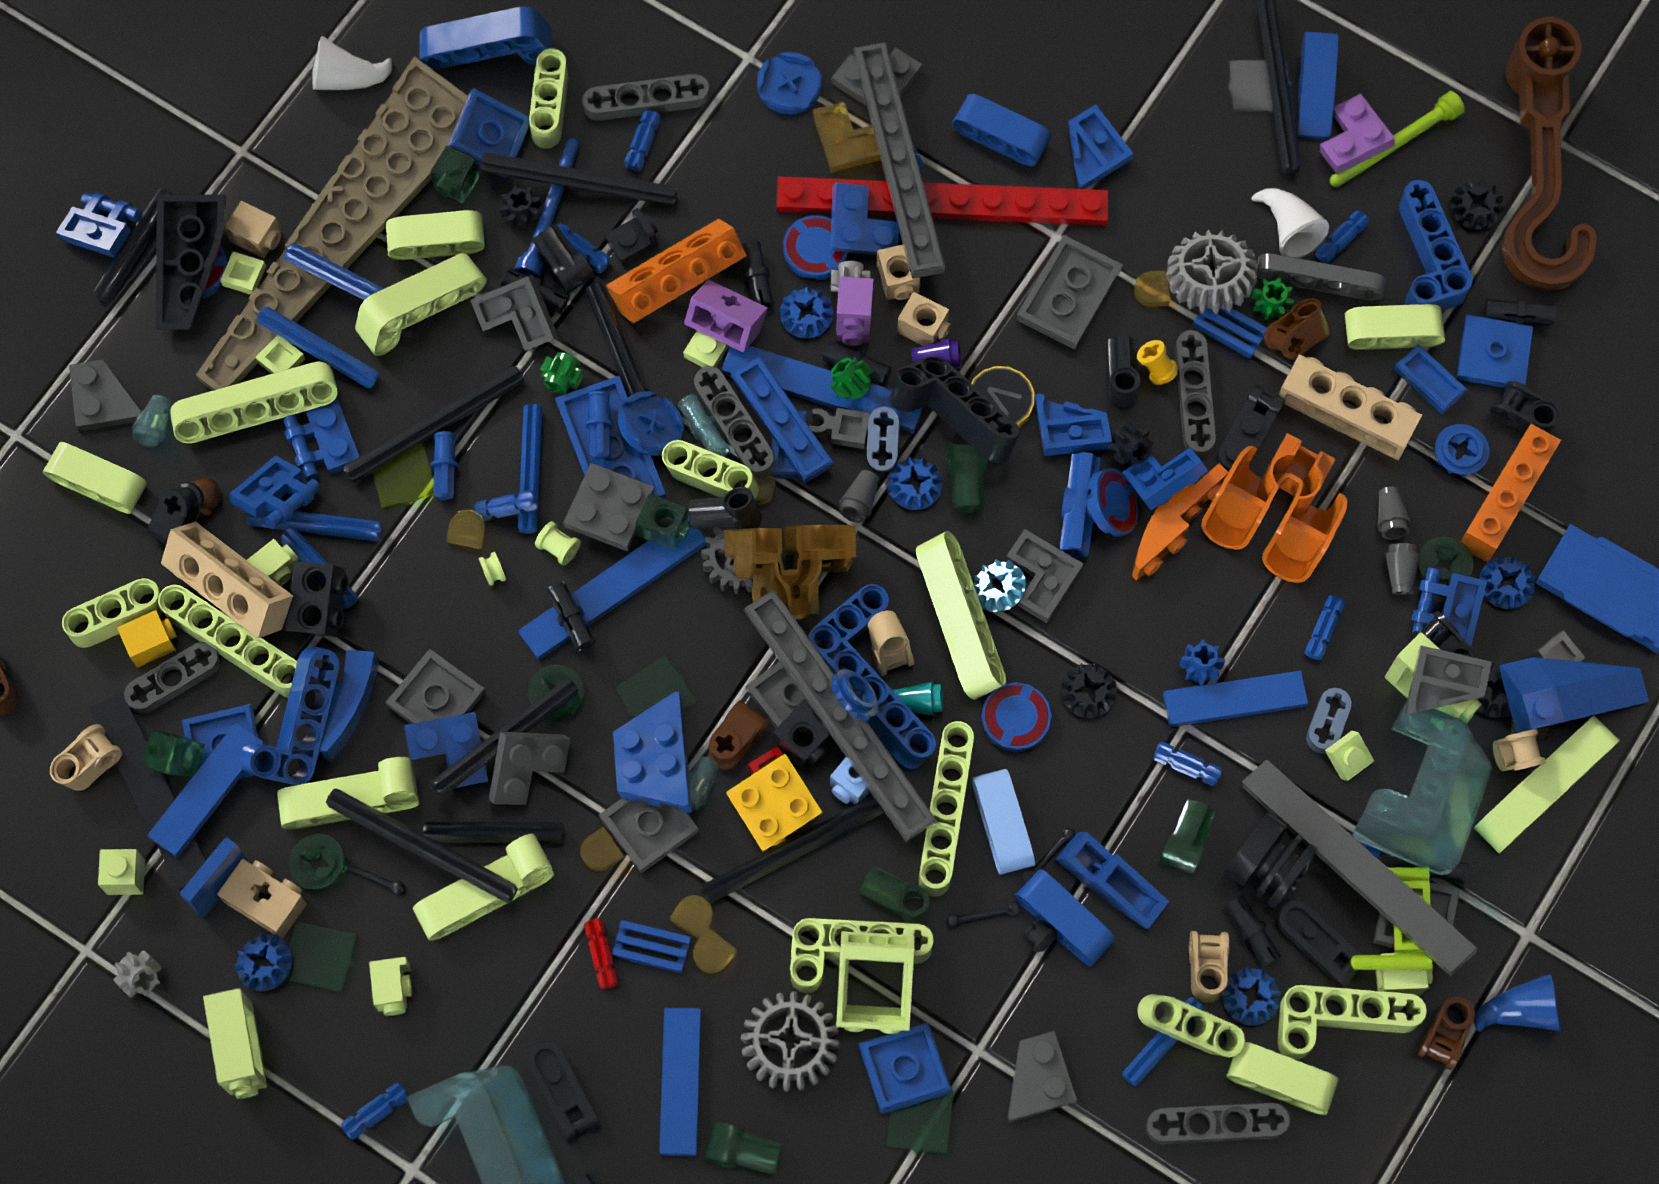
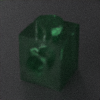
(454, 174)

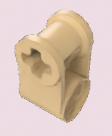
(889, 642)
(1517, 751)
(89, 756)
(1208, 958)

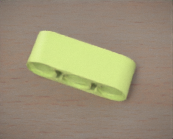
(545, 85)
(435, 235)
(1394, 326)
(700, 461)
(95, 477)
(96, 611)
(1207, 1026)
(1283, 1078)

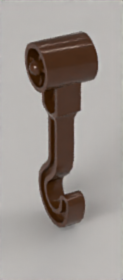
(1540, 76)

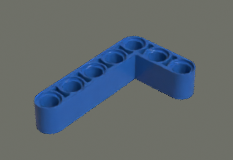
(841, 653)

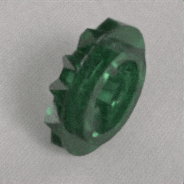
(1446, 548)
(554, 675)
(310, 848)

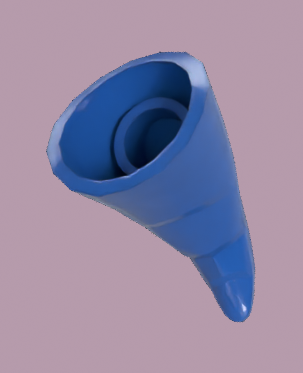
(1524, 1005)

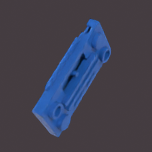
(1606, 584)

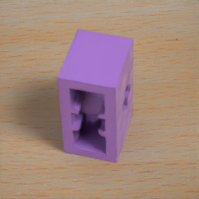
(854, 310)
(725, 315)

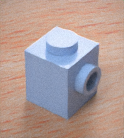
(848, 784)

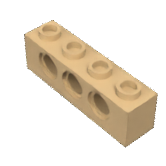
(1357, 422)
(226, 579)

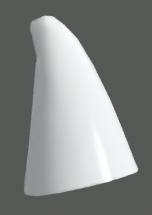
(342, 71)
(1298, 225)

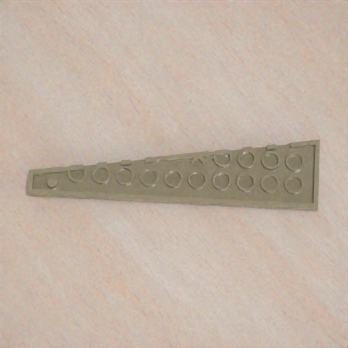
(350, 212)

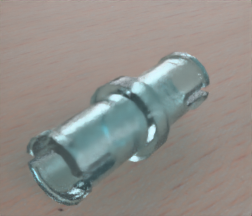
(703, 425)

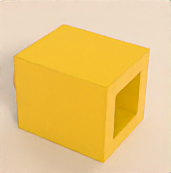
(147, 638)

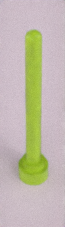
(1448, 107)

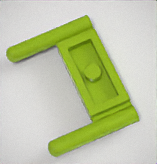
(1407, 954)

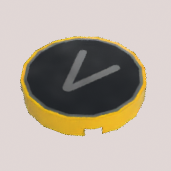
(1008, 391)

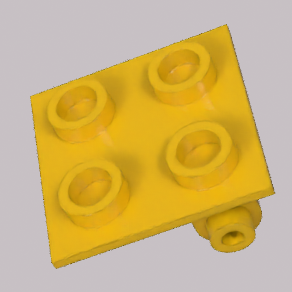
(774, 802)

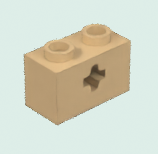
(274, 914)

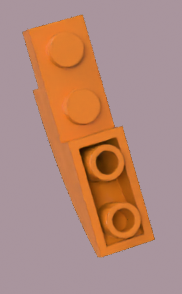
(1170, 521)

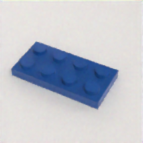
(622, 457)

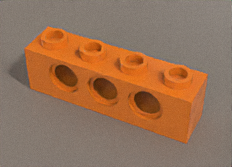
(676, 270)
(1509, 492)

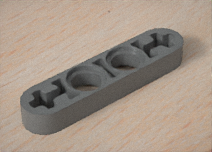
(645, 92)
(1321, 277)
(1195, 393)
(734, 422)
(1217, 1127)

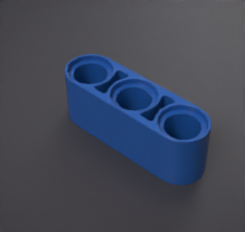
(1001, 130)
(1073, 922)

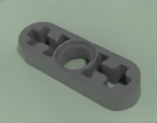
(169, 692)

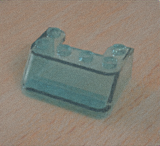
(1443, 803)
(495, 1123)

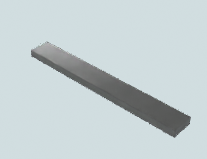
(899, 161)
(852, 735)
(1360, 868)

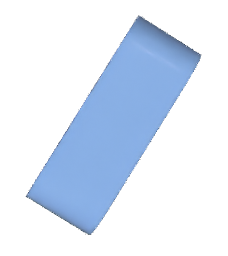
(1003, 821)

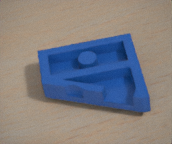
(1096, 147)
(1070, 427)

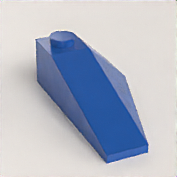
(1559, 691)

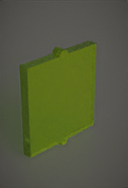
(405, 479)

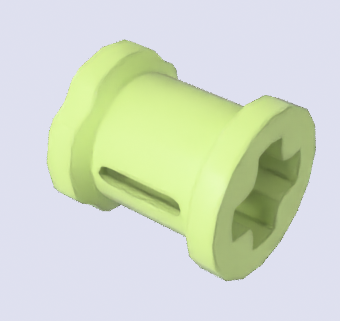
(557, 543)

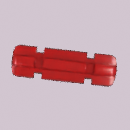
(601, 953)

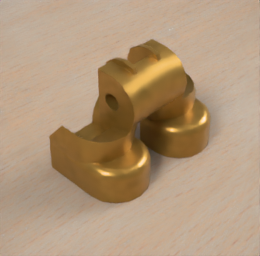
(814, 550)

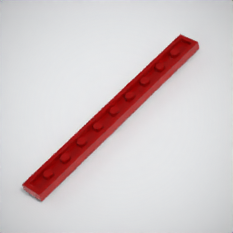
(958, 201)

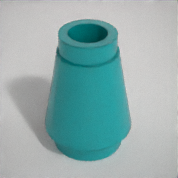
(923, 698)

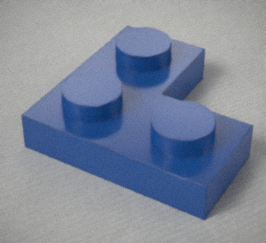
(850, 226)
(1158, 483)
(448, 736)

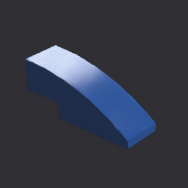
(1317, 85)
(349, 701)
(1112, 879)

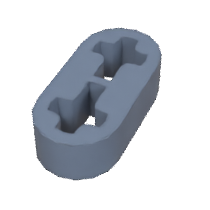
(875, 438)
(1321, 717)

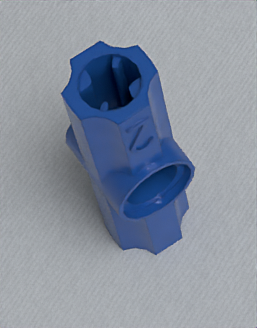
(1075, 512)

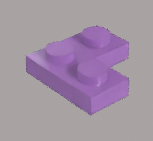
(1362, 136)

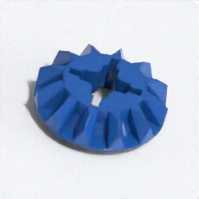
(810, 325)
(1455, 436)
(905, 494)
(1506, 596)
(855, 694)
(266, 977)
(1236, 1003)

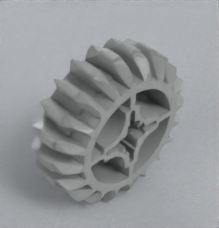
(1230, 262)
(807, 1042)

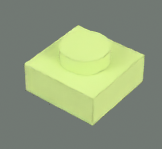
(243, 273)
(705, 350)
(279, 356)
(1349, 755)

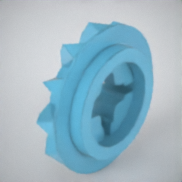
(1012, 580)

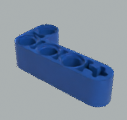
(485, 37)
(1429, 244)
(295, 715)

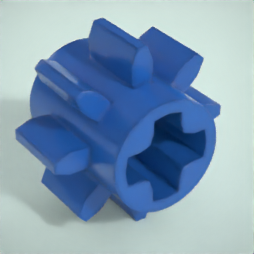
(1201, 662)

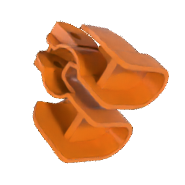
(1304, 530)

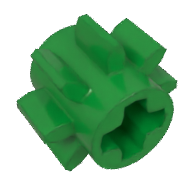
(1275, 291)
(561, 373)
(851, 378)

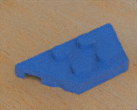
(653, 756)

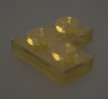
(841, 143)

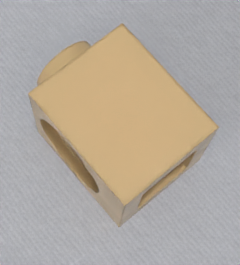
(253, 229)
(890, 261)
(923, 308)

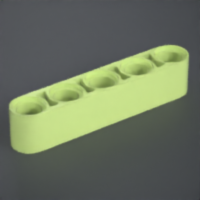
(268, 406)
(960, 615)
(220, 631)
(1546, 784)
(951, 792)

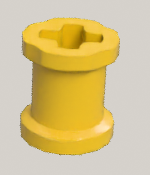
(1154, 357)

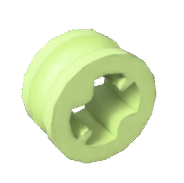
(492, 569)

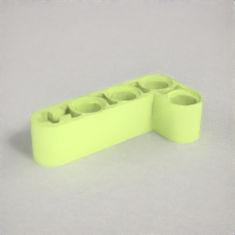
(414, 299)
(386, 790)
(465, 903)
(828, 949)
(1351, 1018)

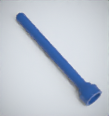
(531, 261)

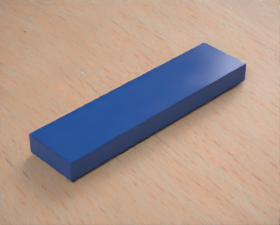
(782, 420)
(1235, 699)
(202, 793)
(680, 1082)

